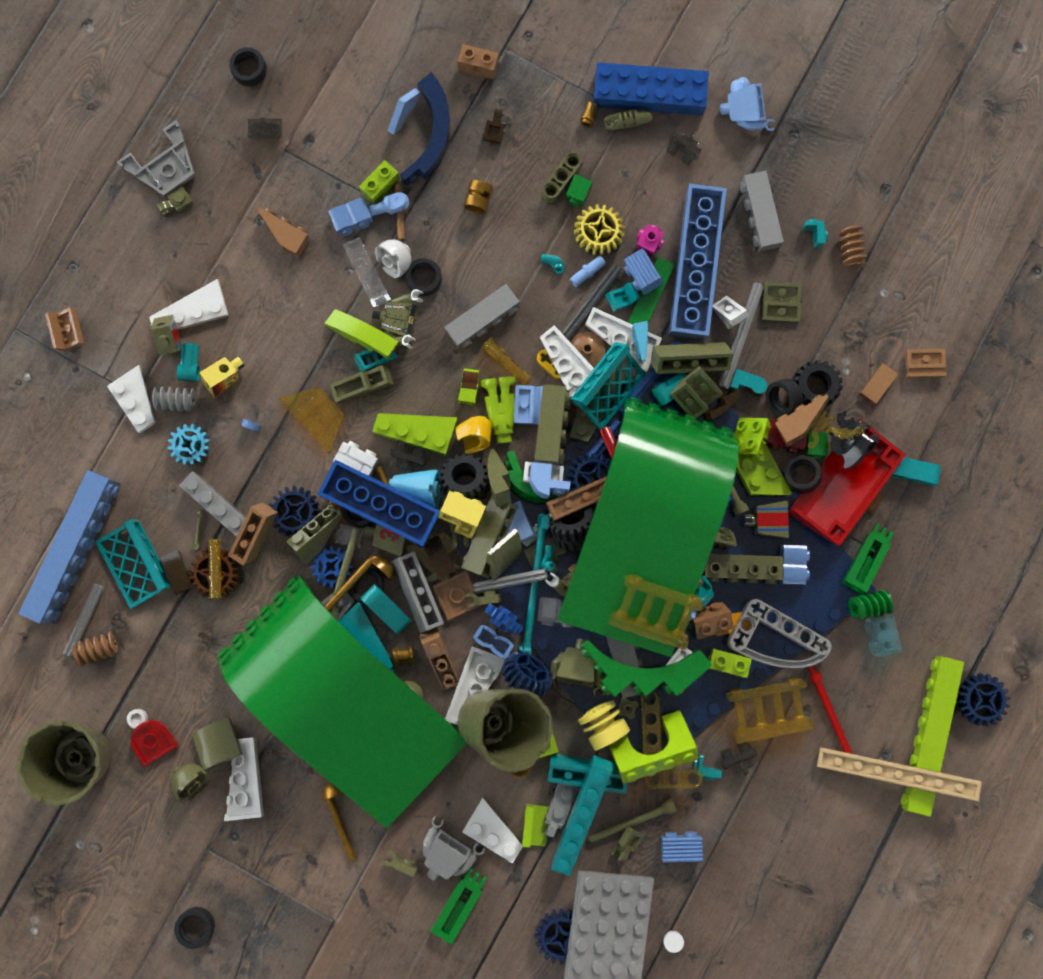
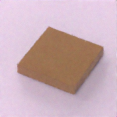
(453, 593)

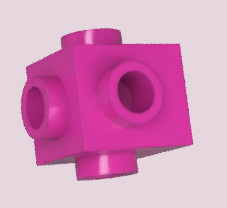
(650, 239)

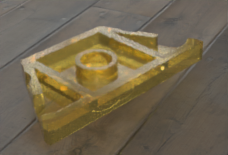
(316, 414)

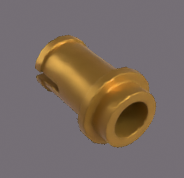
(587, 119)

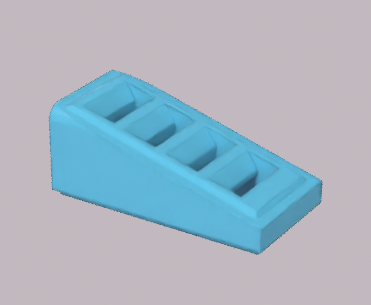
(640, 337)

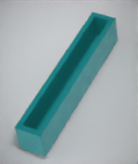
(581, 815)

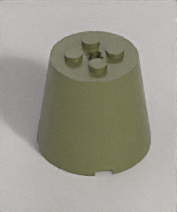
(506, 727)
(50, 762)

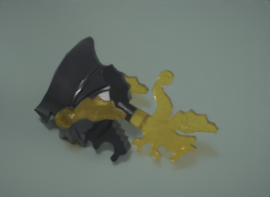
(848, 440)

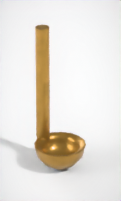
(379, 562)
(328, 793)

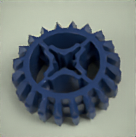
(598, 462)
(301, 507)
(527, 673)
(989, 695)
(556, 918)

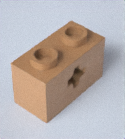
(478, 61)

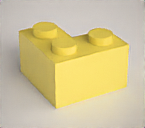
(462, 513)

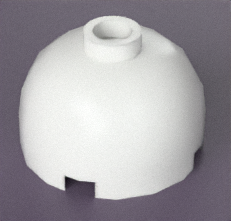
(394, 256)

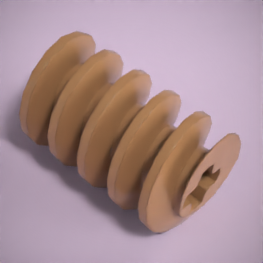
(851, 247)
(95, 650)

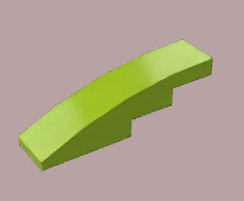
(361, 333)

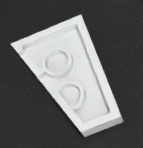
(133, 398)
(492, 832)

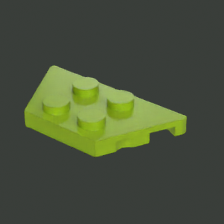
(761, 475)

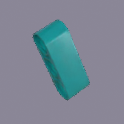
(918, 472)
(386, 609)

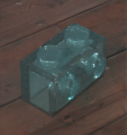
(883, 635)

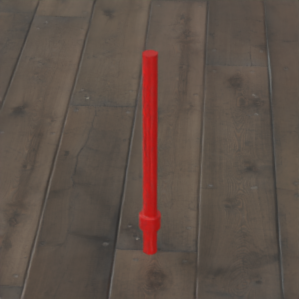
(816, 678)

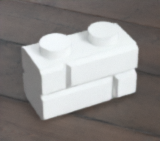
(356, 458)

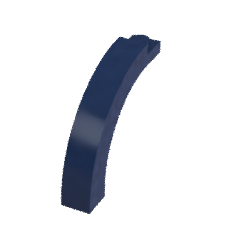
(438, 143)

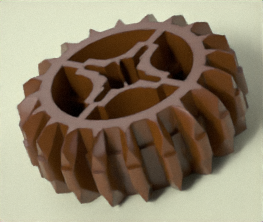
(198, 571)

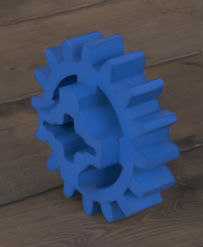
(322, 557)
(503, 619)

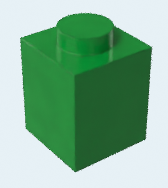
(578, 191)
(820, 450)

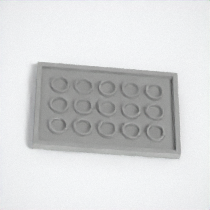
(609, 926)

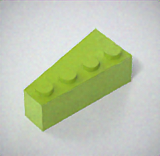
(427, 432)

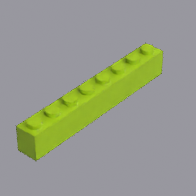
(933, 729)

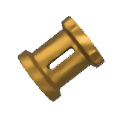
(403, 655)

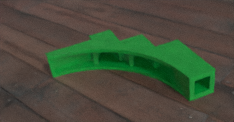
(618, 676)

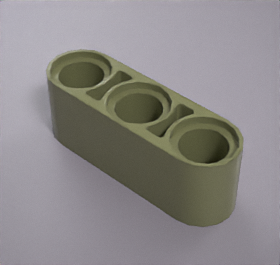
(563, 169)

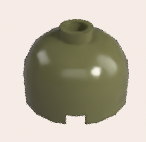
(188, 782)

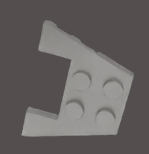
(169, 169)

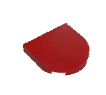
(151, 741)

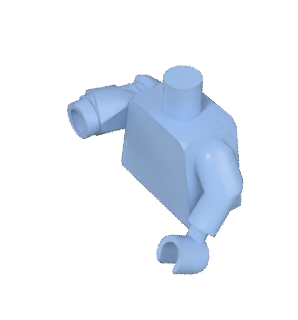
(746, 105)

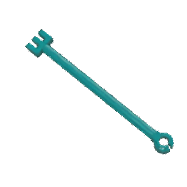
(542, 524)

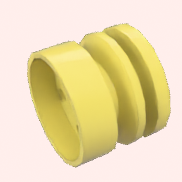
(604, 725)

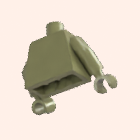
(575, 669)

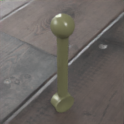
(196, 546)

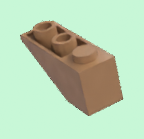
(289, 237)
(796, 425)
(439, 658)

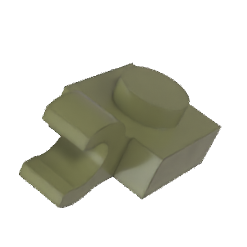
(177, 200)
(488, 598)
(629, 842)
(405, 866)

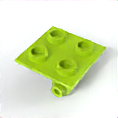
(750, 435)

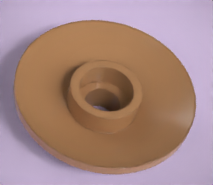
(596, 344)

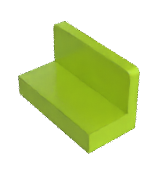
(534, 826)

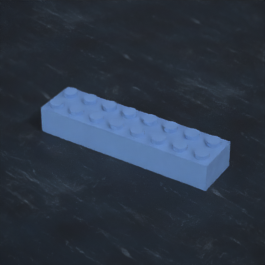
(697, 262)
(70, 548)

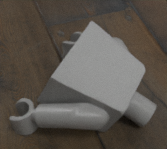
(446, 855)

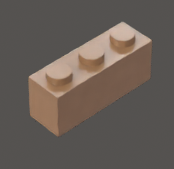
(252, 533)

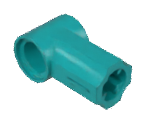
(188, 368)
(663, 390)

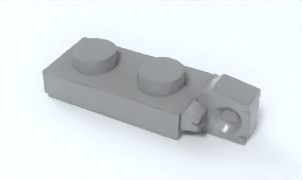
(559, 808)

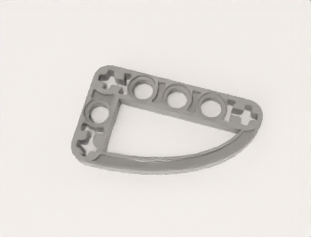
(778, 626)

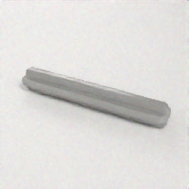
(511, 580)
(84, 618)

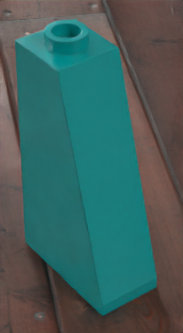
(361, 627)

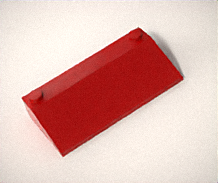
(844, 493)

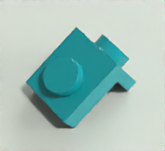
(820, 236)
(622, 297)
(708, 772)

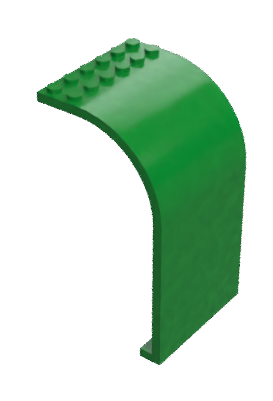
(652, 519)
(337, 704)

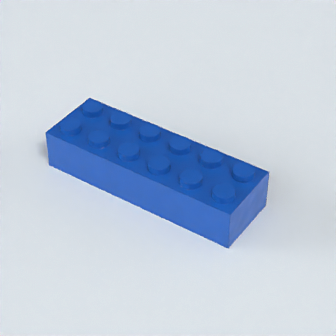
(651, 88)
(379, 503)

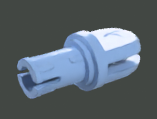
(391, 204)

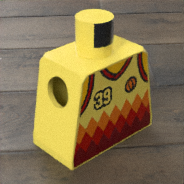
(221, 375)

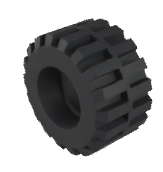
(826, 373)
(465, 466)
(572, 529)

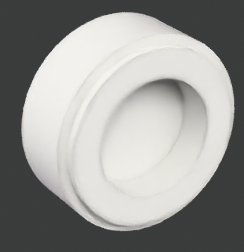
(135, 717)
(673, 941)

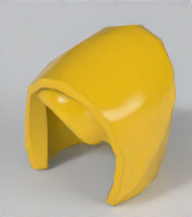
(475, 434)

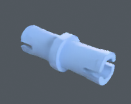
(587, 271)

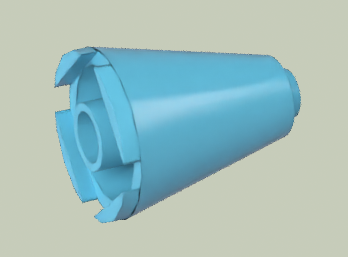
(420, 485)

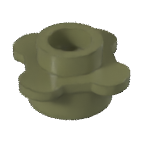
(624, 702)

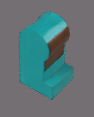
(749, 382)

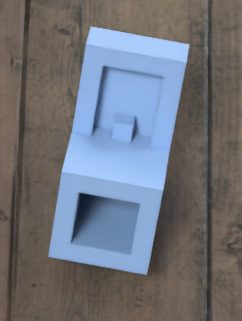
(541, 481)

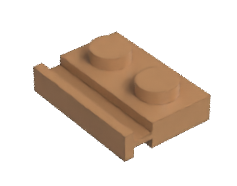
(925, 363)

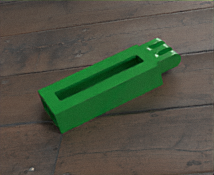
(863, 567)
(455, 910)

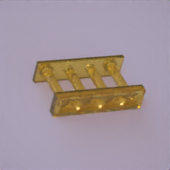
(658, 631)
(781, 726)

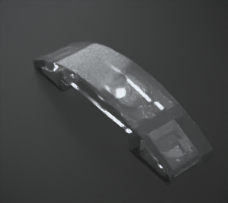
(366, 273)

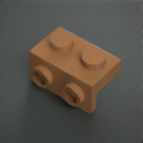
(64, 329)
(712, 620)

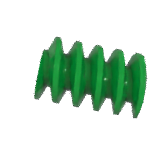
(870, 605)

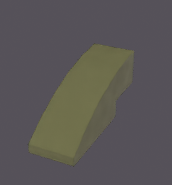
(361, 383)
(498, 479)

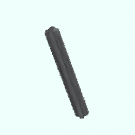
(591, 301)

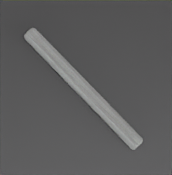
(741, 334)

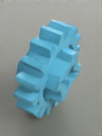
(182, 448)

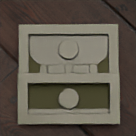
(781, 301)
(696, 392)
(504, 554)
(217, 743)

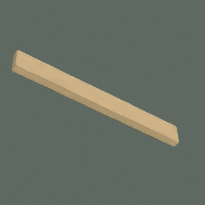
(899, 774)

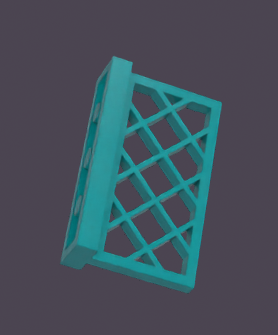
(601, 376)
(145, 552)

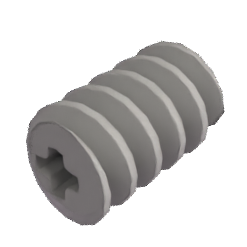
(173, 401)

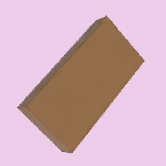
(878, 383)

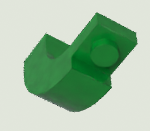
(519, 487)

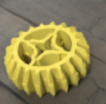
(592, 227)

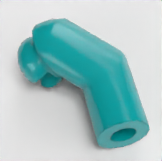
(555, 262)
(548, 559)

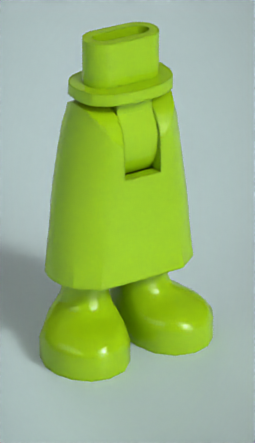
(500, 408)

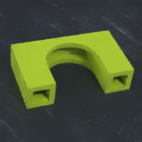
(679, 750)

